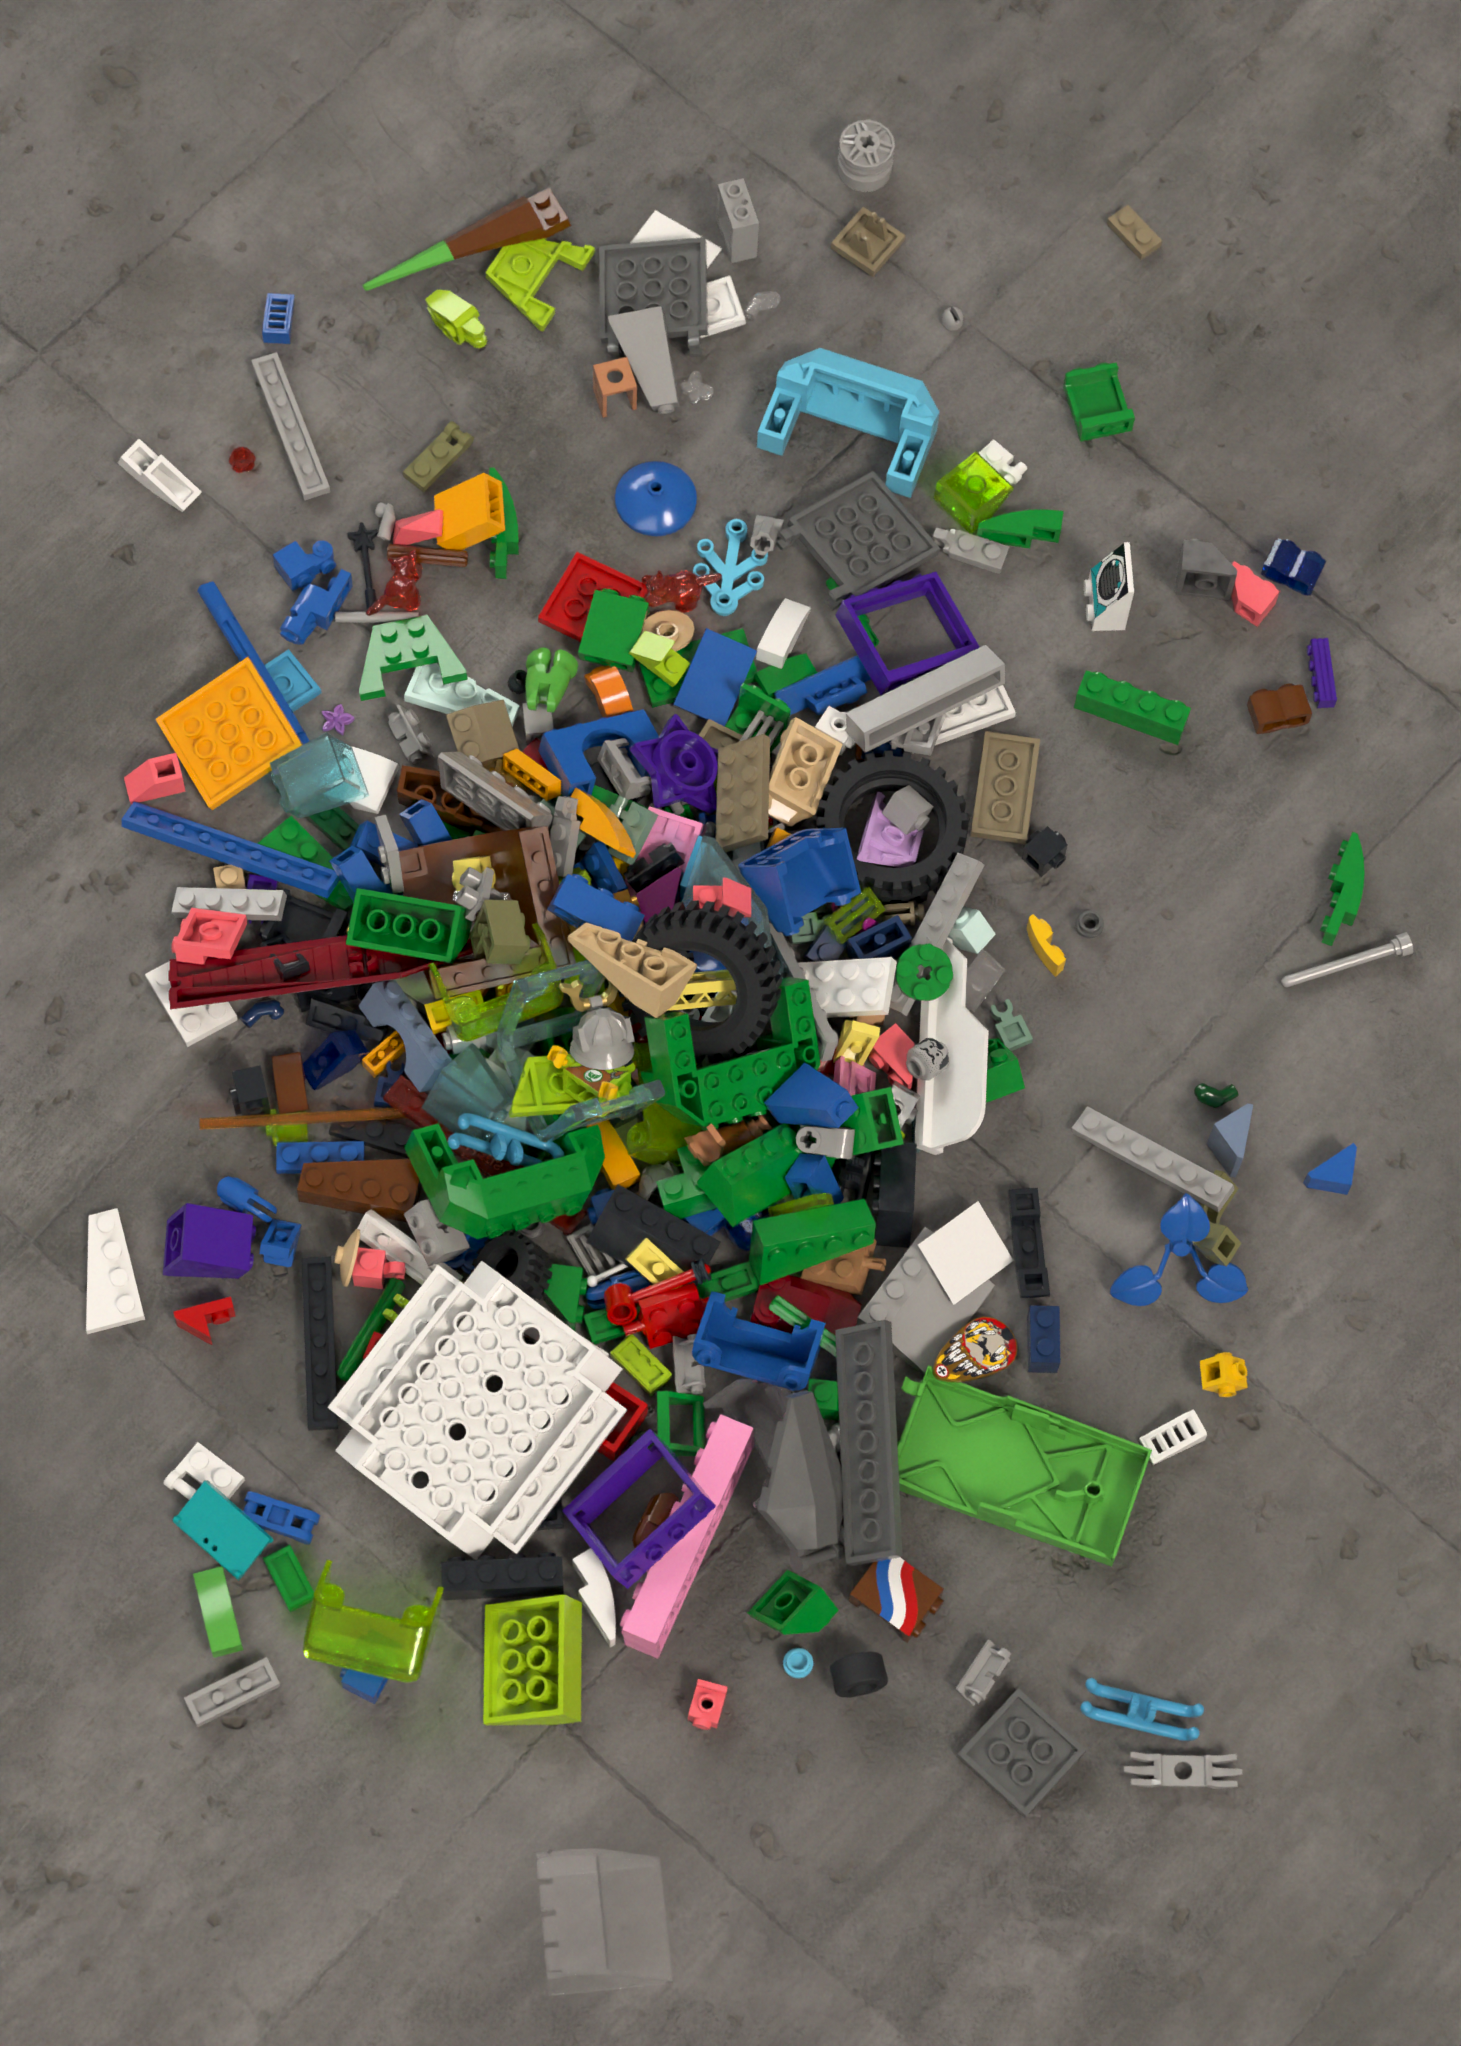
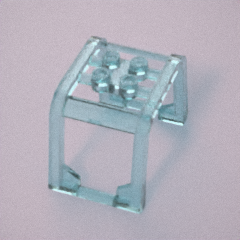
(508, 1038)

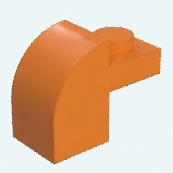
(609, 691)

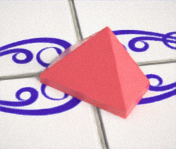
(418, 528)

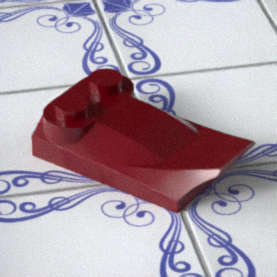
(816, 1300)

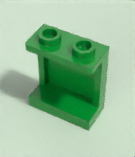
(1097, 402)
(613, 629)

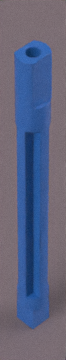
(243, 648)

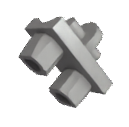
(476, 890)

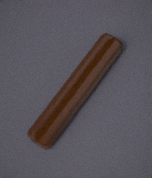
(430, 555)

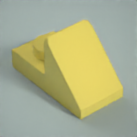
(856, 1041)

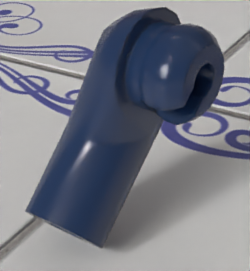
(260, 1009)

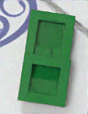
(794, 669)

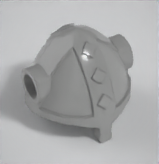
(648, 1187)

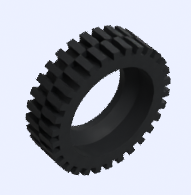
(743, 957)

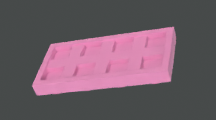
(668, 829)

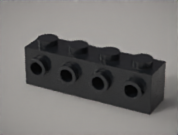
(502, 1577)

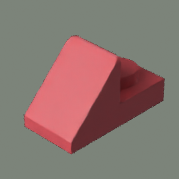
(729, 894)

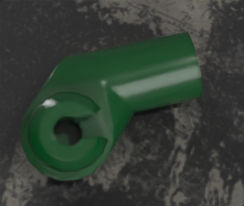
(1214, 1097)

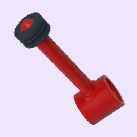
(622, 1302)

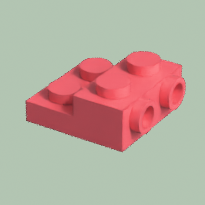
(208, 934)

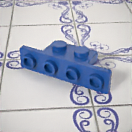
(827, 688)

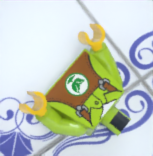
(590, 1083)

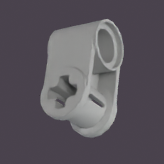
(830, 1141)

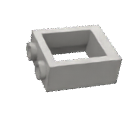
(737, 221)

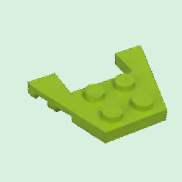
(524, 267)

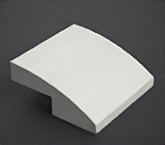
(378, 778)

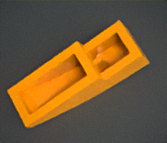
(602, 823)
(617, 1165)

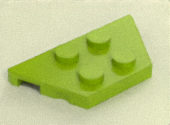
(540, 1090)

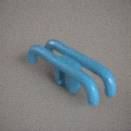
(504, 1143)
(1141, 1712)

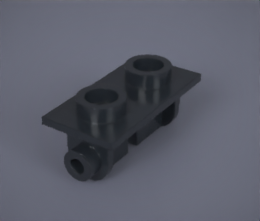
(664, 860)

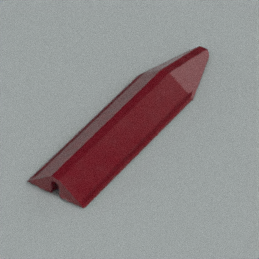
(254, 975)

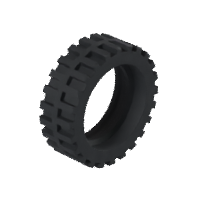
(894, 774)

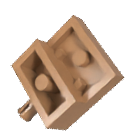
(846, 1271)

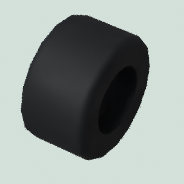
(858, 1674)

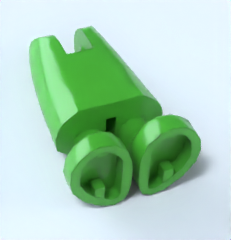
(545, 686)

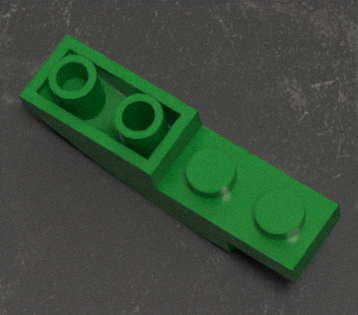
(506, 541)
(1348, 888)

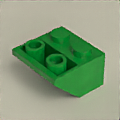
(1002, 1071)

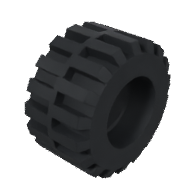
(516, 1248)

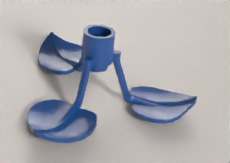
(1181, 1225)

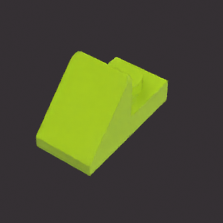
(656, 654)

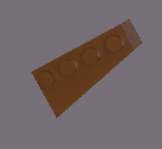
(426, 785)
(359, 1186)

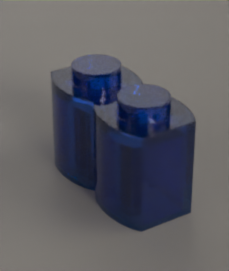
(1293, 566)

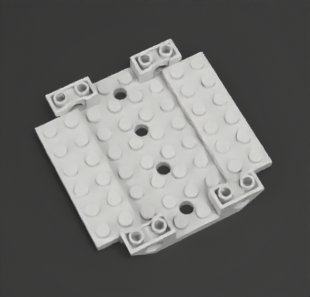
(518, 1442)

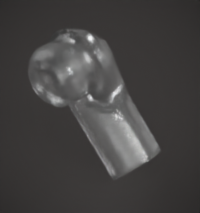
(761, 301)

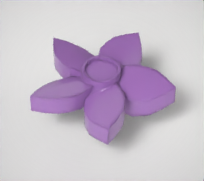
(337, 719)

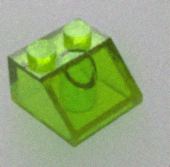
(972, 492)

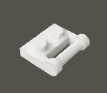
(204, 1466)

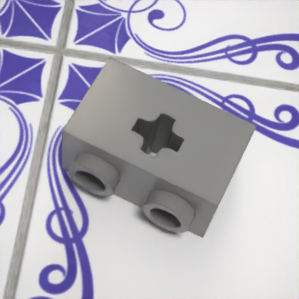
(436, 1240)

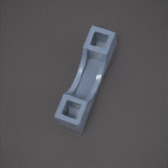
(425, 1055)

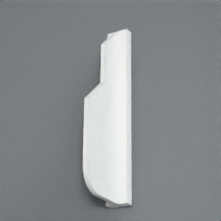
(954, 1100)

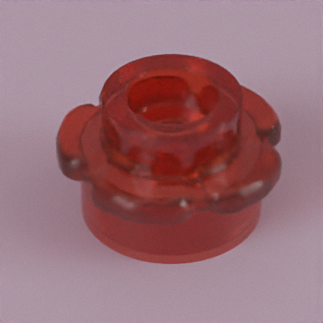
(242, 453)

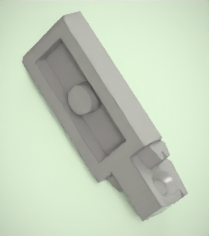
(972, 549)
(564, 834)

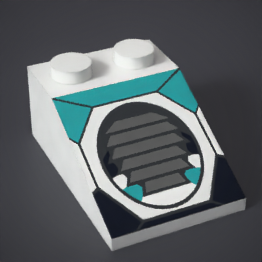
(1110, 591)

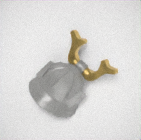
(603, 1035)

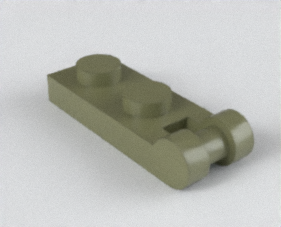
(438, 457)

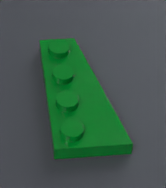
(297, 842)

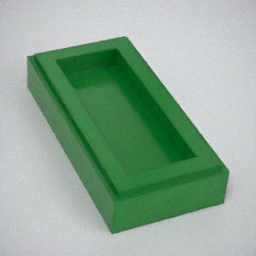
(289, 1578)

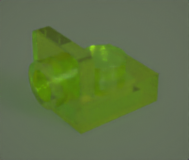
(287, 1133)

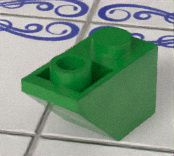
(565, 1293)

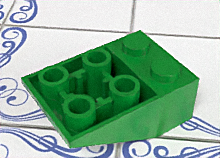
(873, 1121)

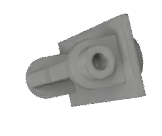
(404, 725)
(688, 1377)
(978, 1678)

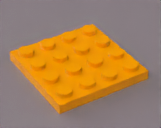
(229, 733)

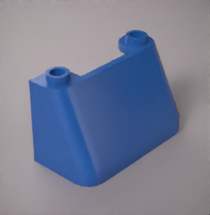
(802, 875)
(756, 1349)

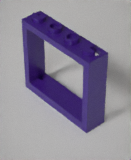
(895, 593)
(617, 1480)

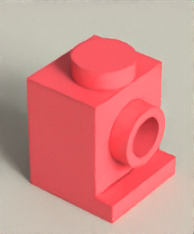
(711, 1692)

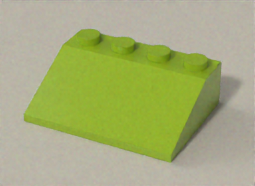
(533, 1662)

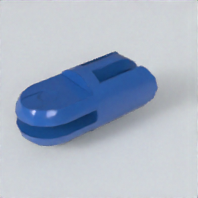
(242, 1196)
(596, 1294)

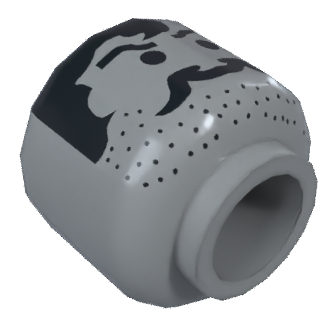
(927, 1059)

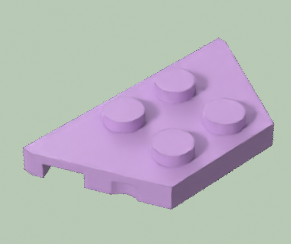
(885, 842)

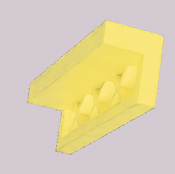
(704, 983)

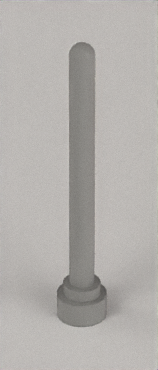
(1400, 945)

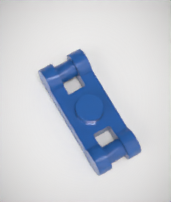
(279, 1517)

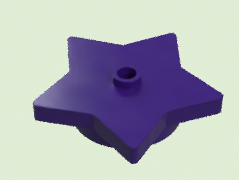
(680, 767)

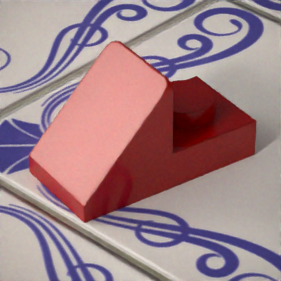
(197, 1317)

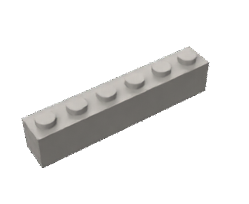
(925, 698)

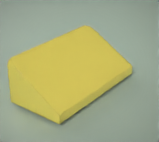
(652, 1262)

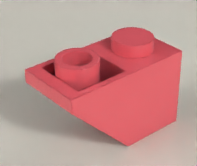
(1252, 595)
(155, 779)
(891, 1055)

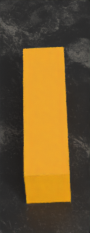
(532, 774)
(388, 1050)

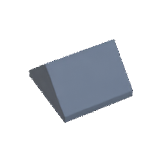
(1230, 1137)

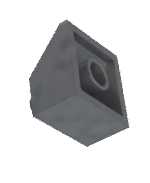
(1204, 571)

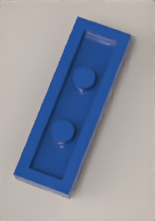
(292, 1155)

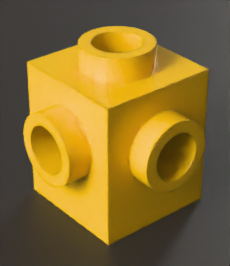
(1223, 1374)

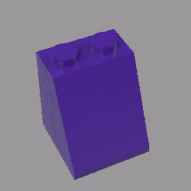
(208, 1243)

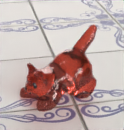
(401, 588)
(681, 588)

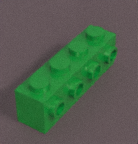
(1132, 707)

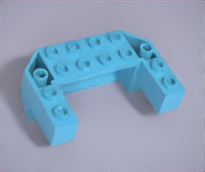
(858, 398)

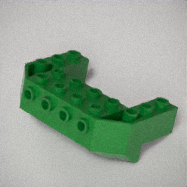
(740, 1084)
(511, 1198)

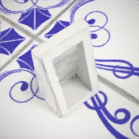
(1179, 1422)

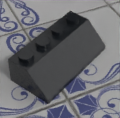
(631, 1219)

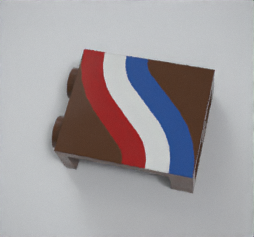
(898, 1595)

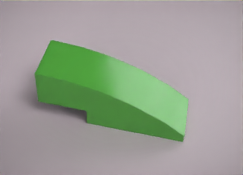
(218, 1612)

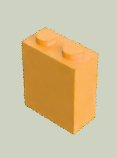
(470, 512)

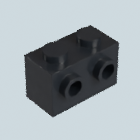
(249, 1093)

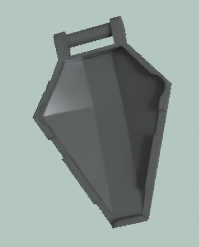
(804, 1485)

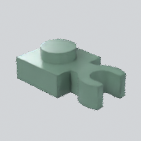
(809, 930)
(1011, 1029)

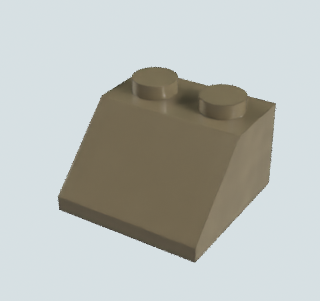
(483, 731)

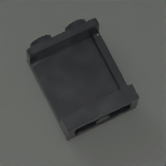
(305, 922)

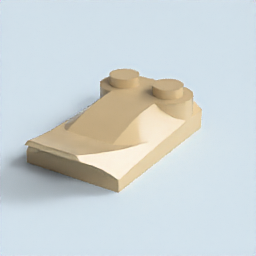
(800, 772)

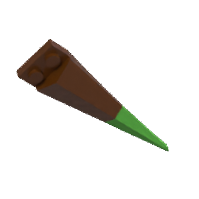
(513, 224)

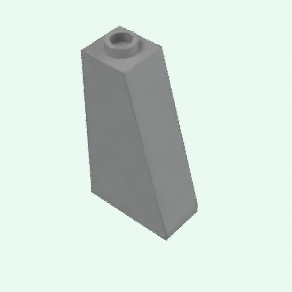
(647, 347)

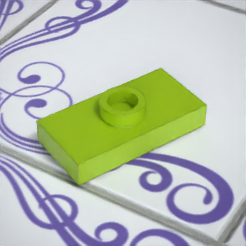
(641, 1364)

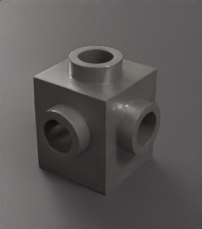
(906, 1100)

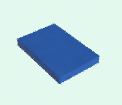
(714, 677)

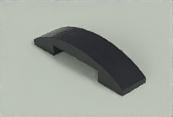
(1028, 1243)

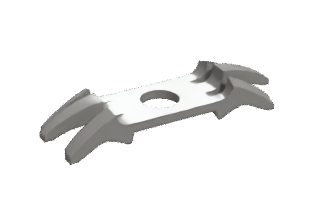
(1200, 1765)

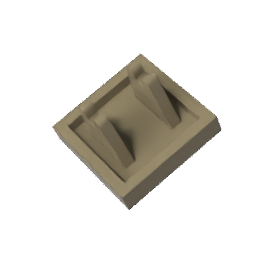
(868, 241)

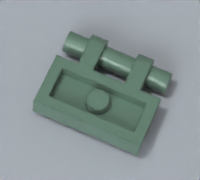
(637, 823)

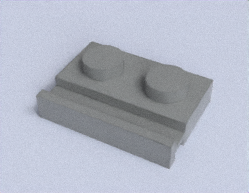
(920, 739)

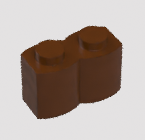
(1279, 708)

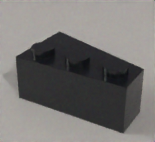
(895, 1195)

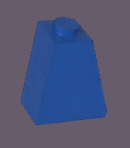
(811, 1100)

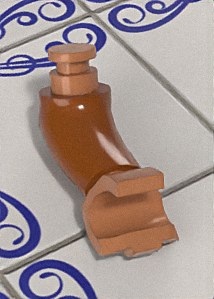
(714, 1143)

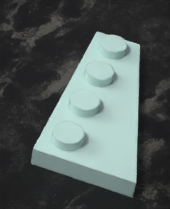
(429, 692)

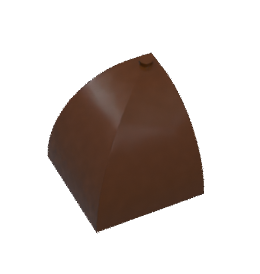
(523, 869)

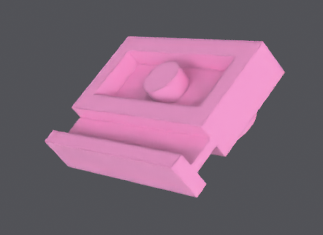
(853, 1077)

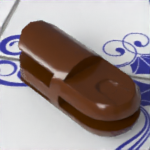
(655, 1514)

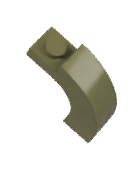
(1220, 1242)

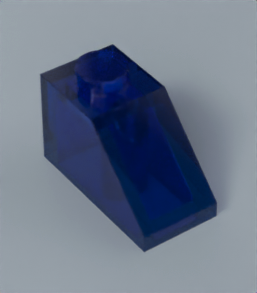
(334, 1058)

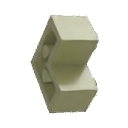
(500, 933)

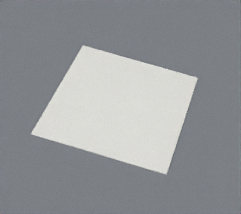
(663, 228)
(965, 1252)

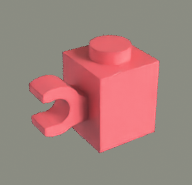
(372, 1268)

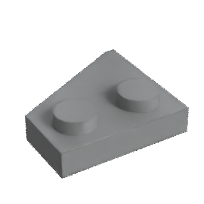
(389, 856)

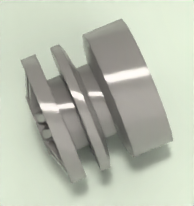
(865, 155)

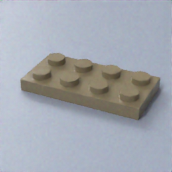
(1005, 787)
(743, 793)

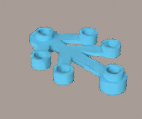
(729, 570)

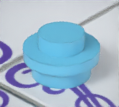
(798, 1663)

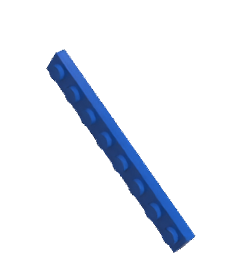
(230, 849)

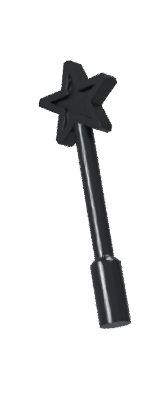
(363, 541)

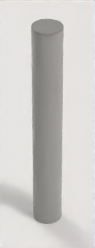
(380, 617)

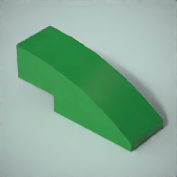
(1022, 526)

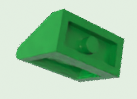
(667, 1398)

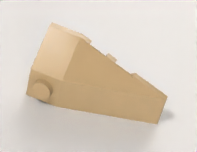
(642, 974)

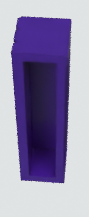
(1322, 673)

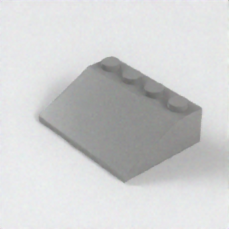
(489, 793)
(920, 1308)

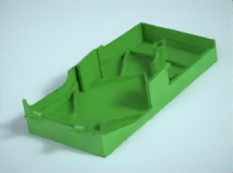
(1019, 1467)

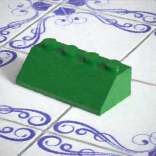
(408, 926)
(752, 1175)

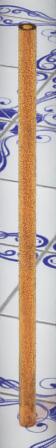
(299, 1118)

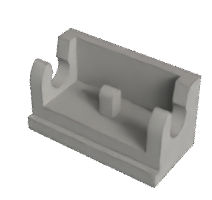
(622, 771)

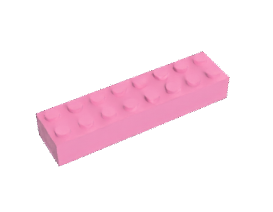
(671, 1577)

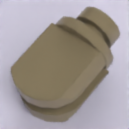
(905, 911)

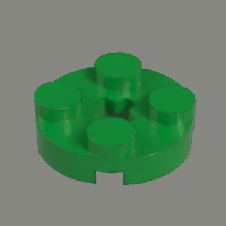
(907, 971)

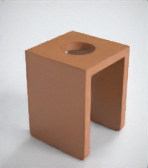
(603, 387)

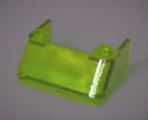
(475, 1021)
(368, 1639)

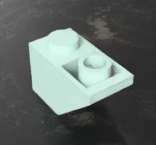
(971, 931)

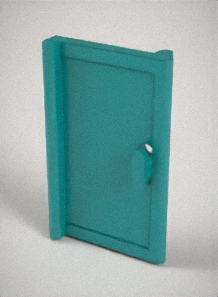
(225, 1527)

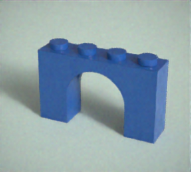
(564, 747)
(354, 868)

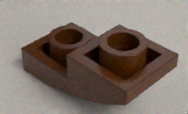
(290, 1082)

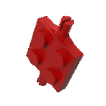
(669, 1315)

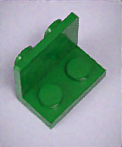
(750, 702)

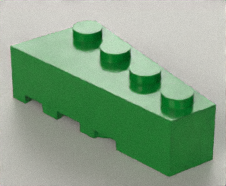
(808, 1238)

